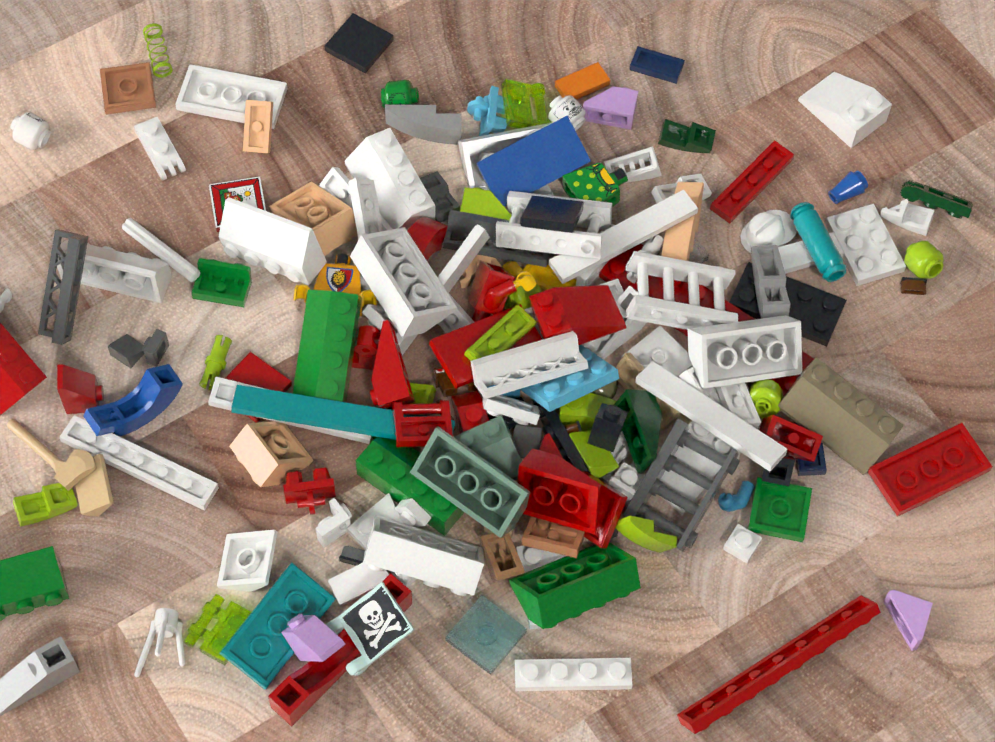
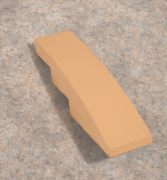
(680, 237)

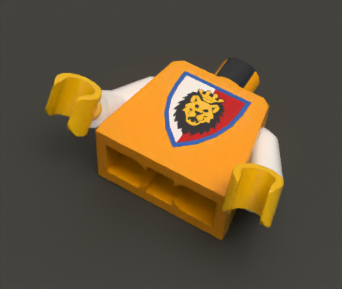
(339, 278)

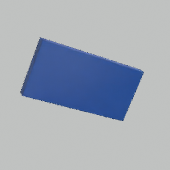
(534, 160)

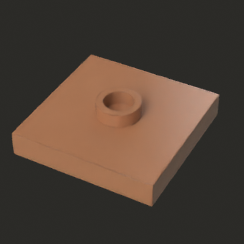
(127, 88)

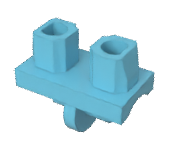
(485, 110)

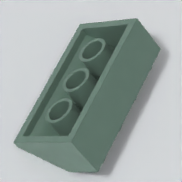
(471, 483)

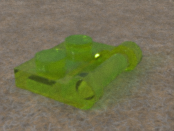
(518, 105)

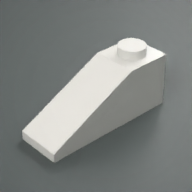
(608, 344)

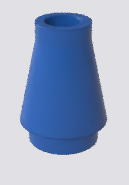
(850, 186)

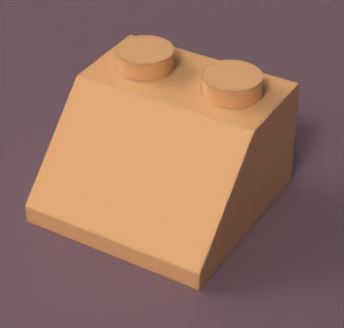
(269, 452)

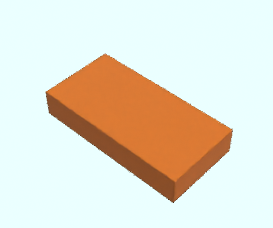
(583, 82)

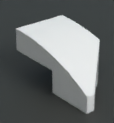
(909, 217)

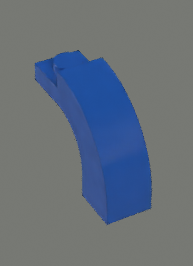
(139, 407)

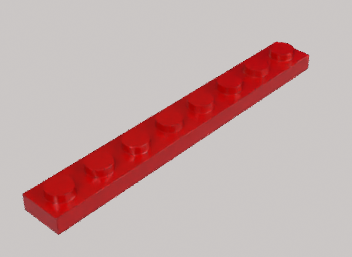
(778, 664)

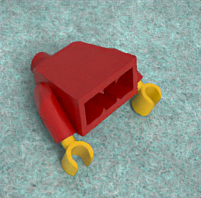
(494, 285)

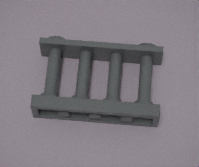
(668, 462)

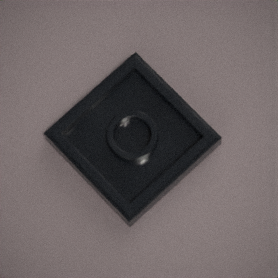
(359, 43)
(552, 214)

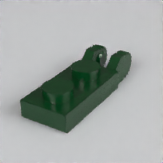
(936, 198)

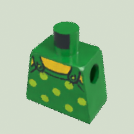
(595, 184)

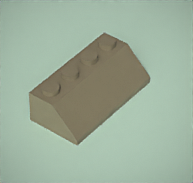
(840, 413)

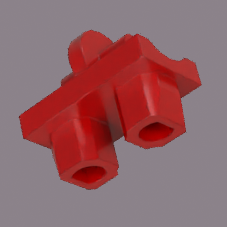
(311, 492)

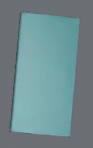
(258, 644)

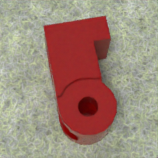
(366, 347)

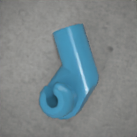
(736, 501)

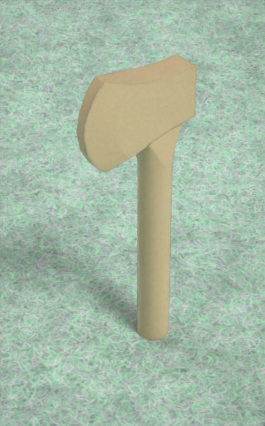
(68, 473)

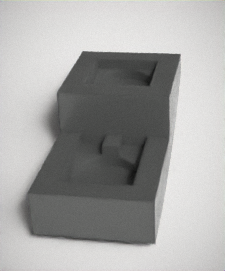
(440, 195)

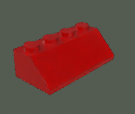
(17, 371)

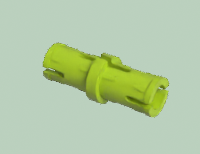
(215, 361)

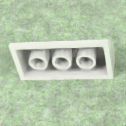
(478, 148)
(398, 187)
(270, 242)
(123, 272)
(402, 281)
(746, 351)
(424, 556)

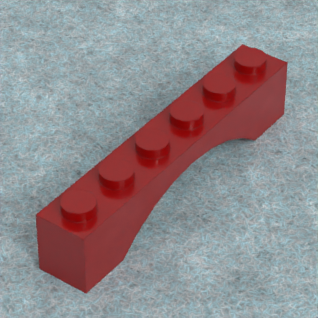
(313, 680)

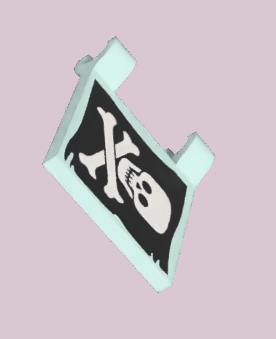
(373, 625)

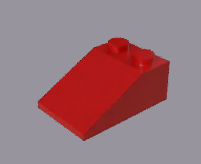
(581, 309)
(559, 491)

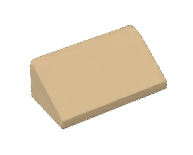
(94, 490)

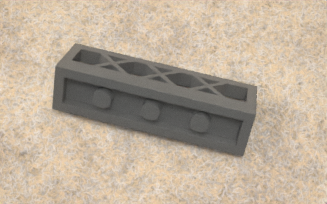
(462, 223)
(69, 286)

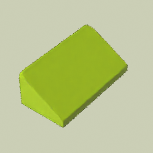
(596, 459)

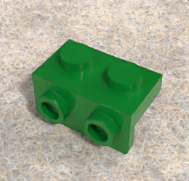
(222, 282)

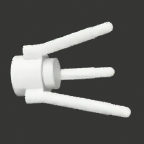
(163, 626)

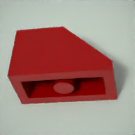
(78, 389)
(469, 410)
(798, 440)

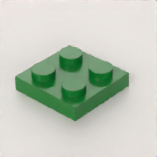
(780, 510)

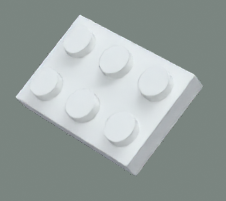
(866, 244)

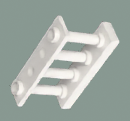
(587, 244)
(673, 313)

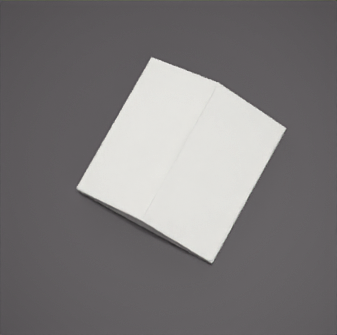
(247, 560)

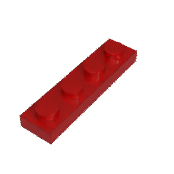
(752, 181)

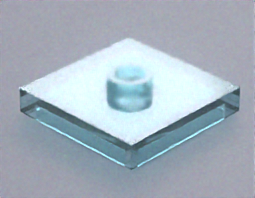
(486, 634)

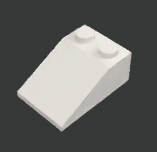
(847, 107)
(696, 462)

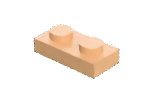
(258, 126)

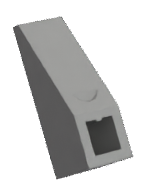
(36, 674)

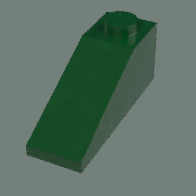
(641, 426)

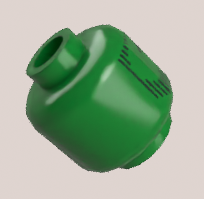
(399, 93)

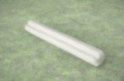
(161, 250)

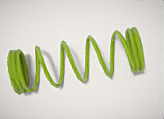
(161, 63)

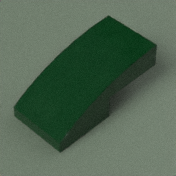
(684, 138)

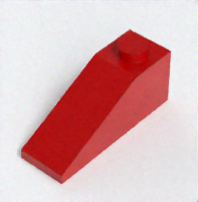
(389, 372)

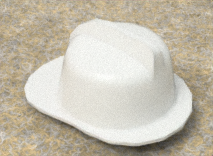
(768, 228)

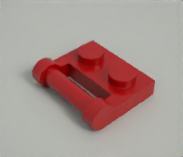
(418, 430)

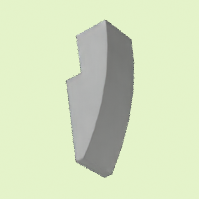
(425, 123)
(769, 281)

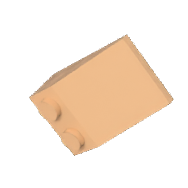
(324, 213)

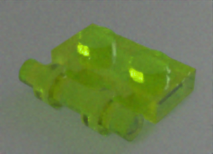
(226, 626)

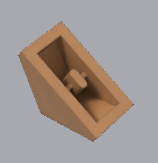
(501, 556)

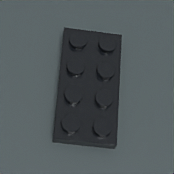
(813, 307)

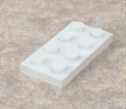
(225, 93)

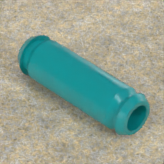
(818, 242)

